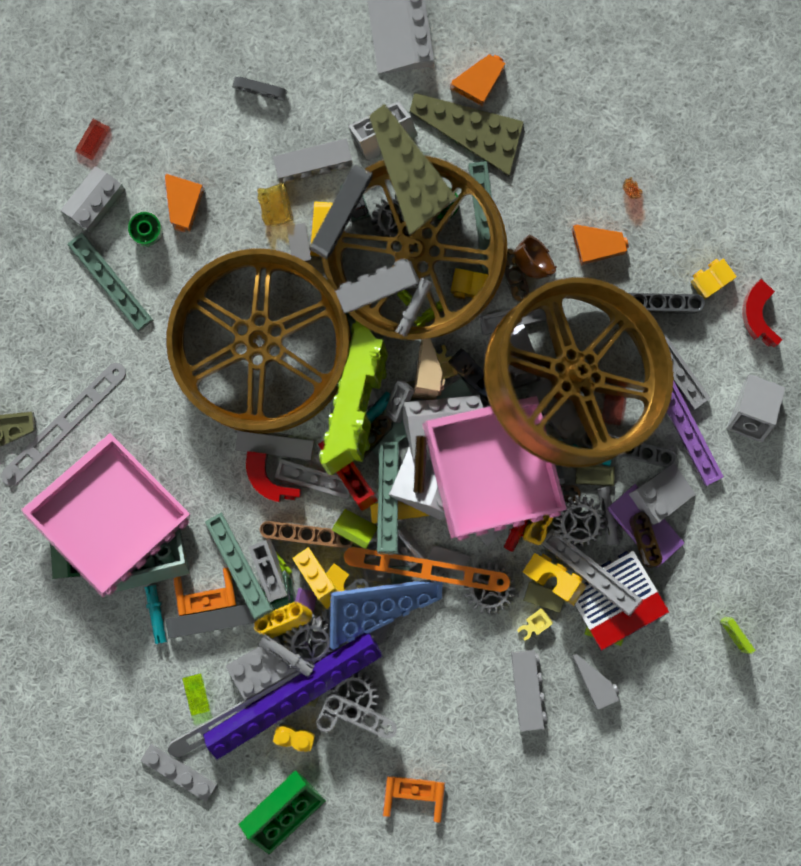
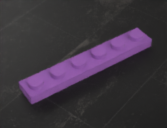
(693, 438)

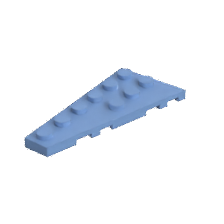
(374, 607)

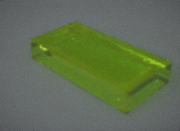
(196, 694)

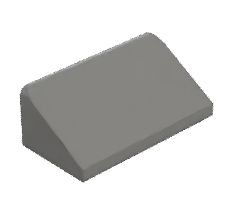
(408, 547)

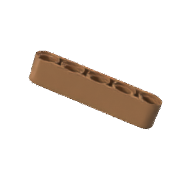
(297, 534)

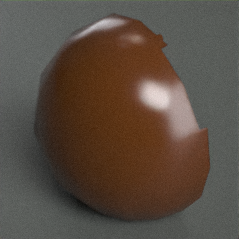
(534, 258)

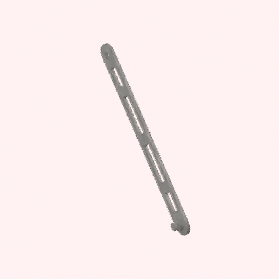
(13, 474)
(180, 746)

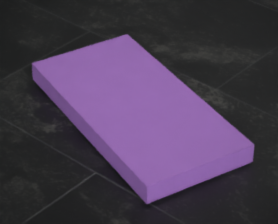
(666, 537)

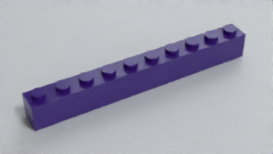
(292, 695)

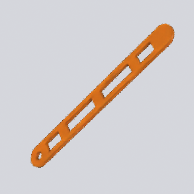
(355, 557)

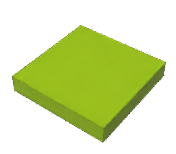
(355, 528)
(737, 635)

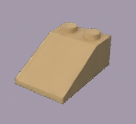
(428, 373)

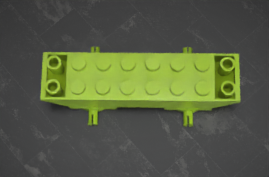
(349, 423)

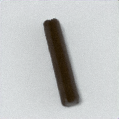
(420, 464)

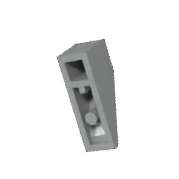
(268, 569)
(599, 688)

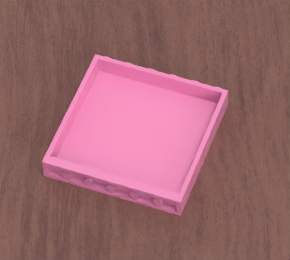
(487, 475)
(106, 515)

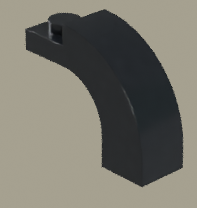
(469, 372)

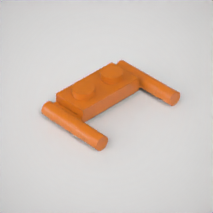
(205, 600)
(414, 789)

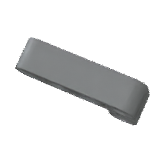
(358, 720)

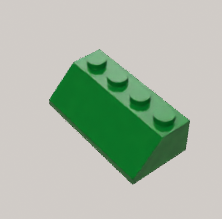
(281, 812)

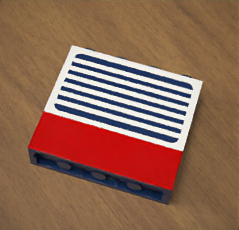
(605, 619)

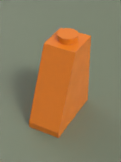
(479, 79)
(183, 201)
(598, 244)

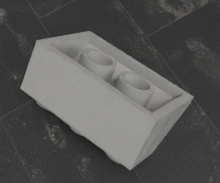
(365, 136)
(93, 199)

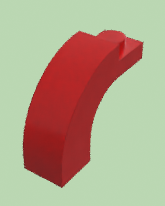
(753, 314)
(258, 478)

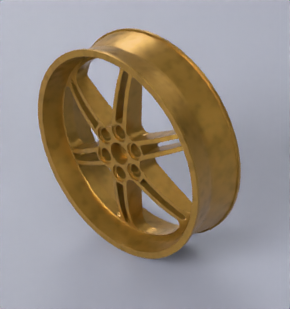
(496, 251)
(195, 291)
(577, 374)

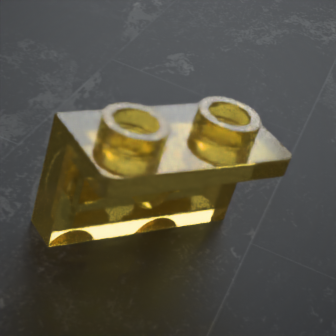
(275, 205)

